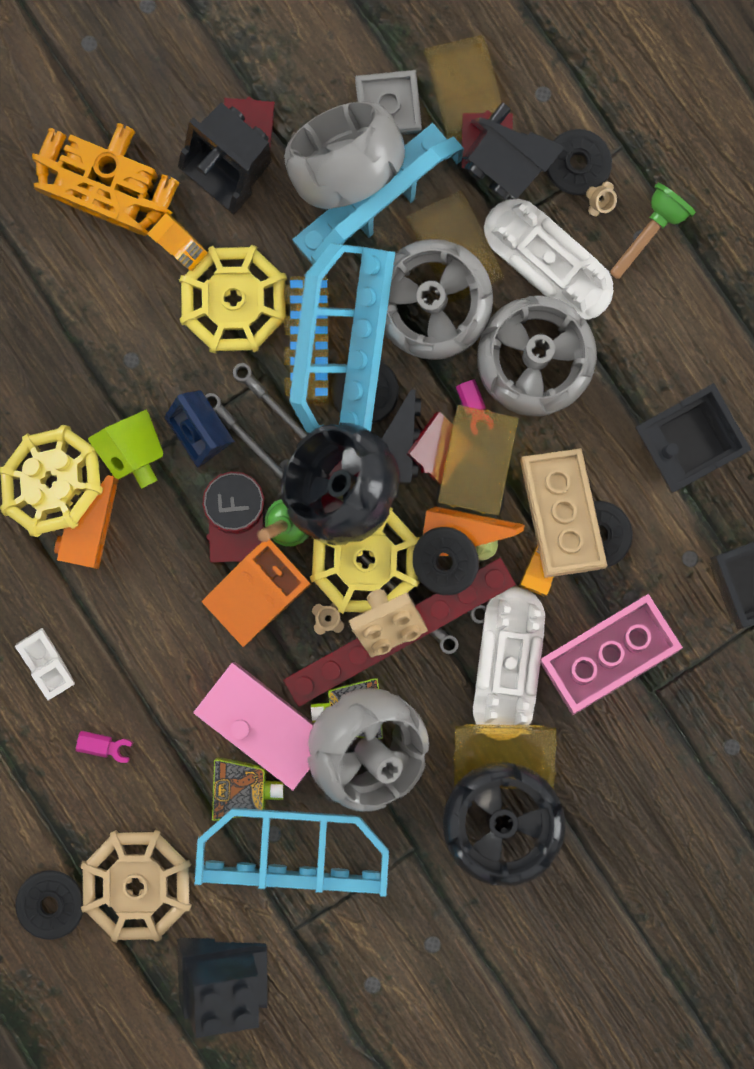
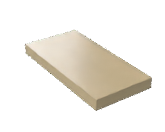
(563, 513)

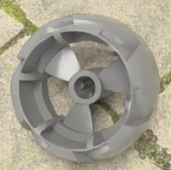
(345, 155)
(461, 271)
(573, 343)
(390, 770)

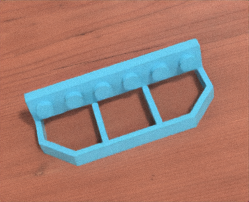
(342, 222)
(365, 340)
(278, 875)

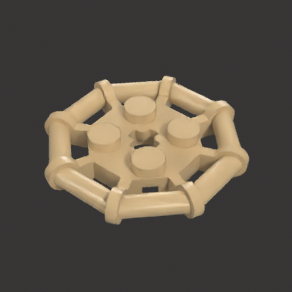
(149, 873)

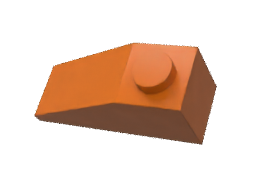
(476, 527)
(86, 542)

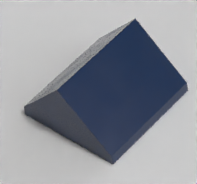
(198, 427)

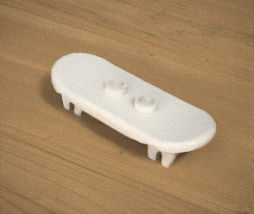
(548, 257)
(509, 659)

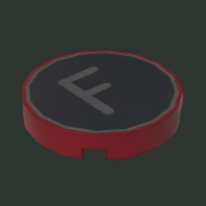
(233, 502)

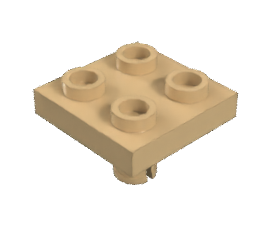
(387, 623)

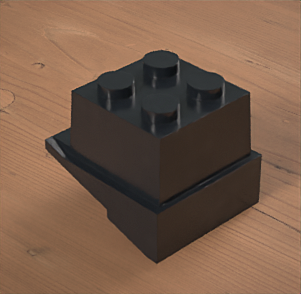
(225, 156)
(508, 157)
(693, 438)
(735, 581)
(221, 984)

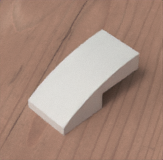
(45, 664)

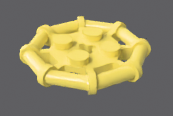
(221, 312)
(37, 471)
(375, 575)

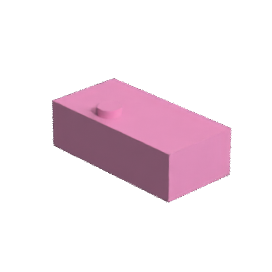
(610, 654)
(259, 724)

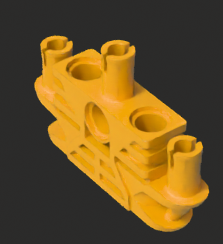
(97, 198)

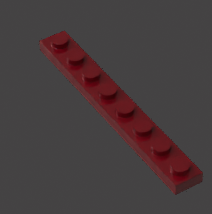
(435, 612)

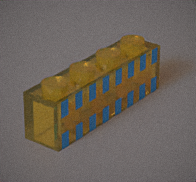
(318, 382)

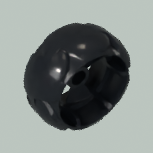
(364, 497)
(483, 858)

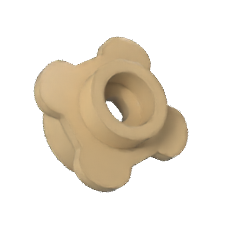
(608, 200)
(322, 625)

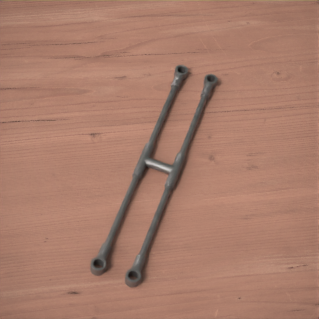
(230, 422)

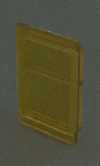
(462, 81)
(455, 222)
(477, 460)
(519, 744)

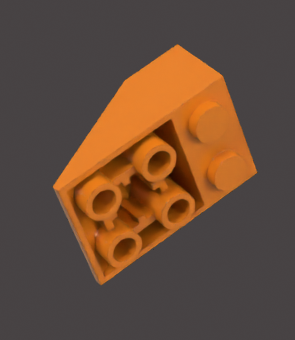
(256, 592)

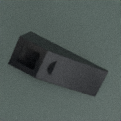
(402, 435)

